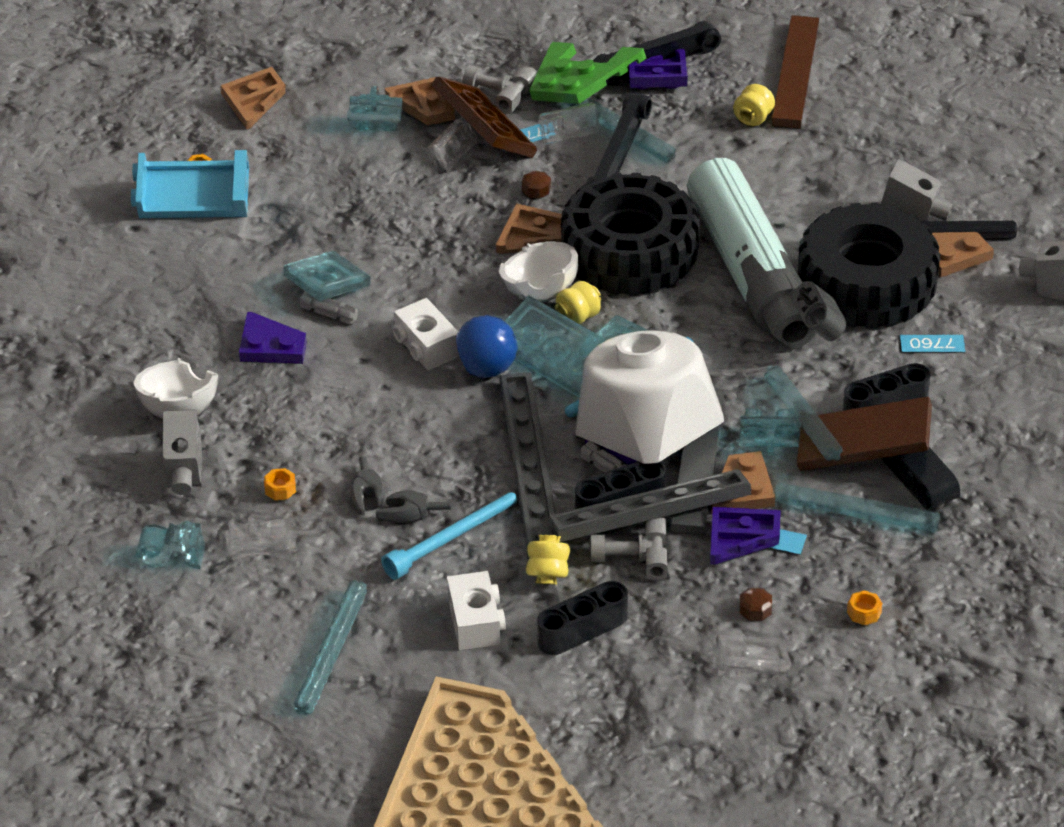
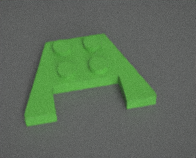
(576, 81)

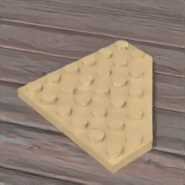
(478, 768)

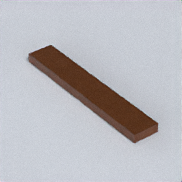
(795, 72)

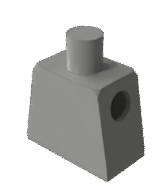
(915, 193)
(1047, 269)
(182, 462)

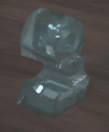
(159, 543)

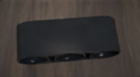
(890, 386)
(925, 477)
(620, 483)
(582, 617)

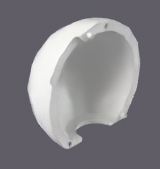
(540, 270)
(174, 388)

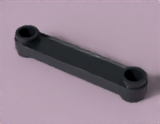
(694, 40)
(634, 110)

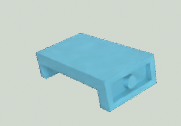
(191, 188)

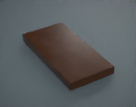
(485, 116)
(871, 433)

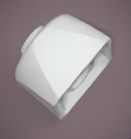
(646, 395)

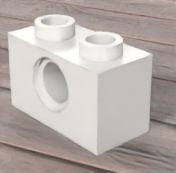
(426, 334)
(474, 610)

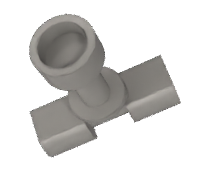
(509, 88)
(649, 548)

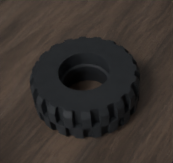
(638, 204)
(879, 236)

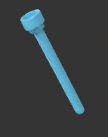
(398, 562)

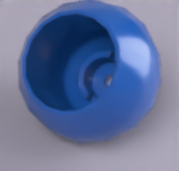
(486, 346)

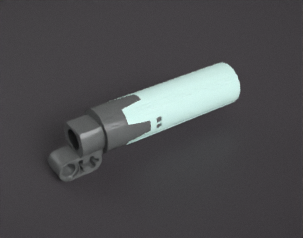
(758, 260)

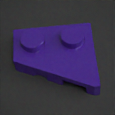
(659, 72)
(271, 341)
(742, 532)

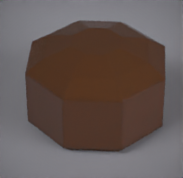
(536, 184)
(755, 604)

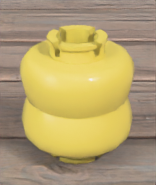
(754, 105)
(579, 302)
(547, 559)

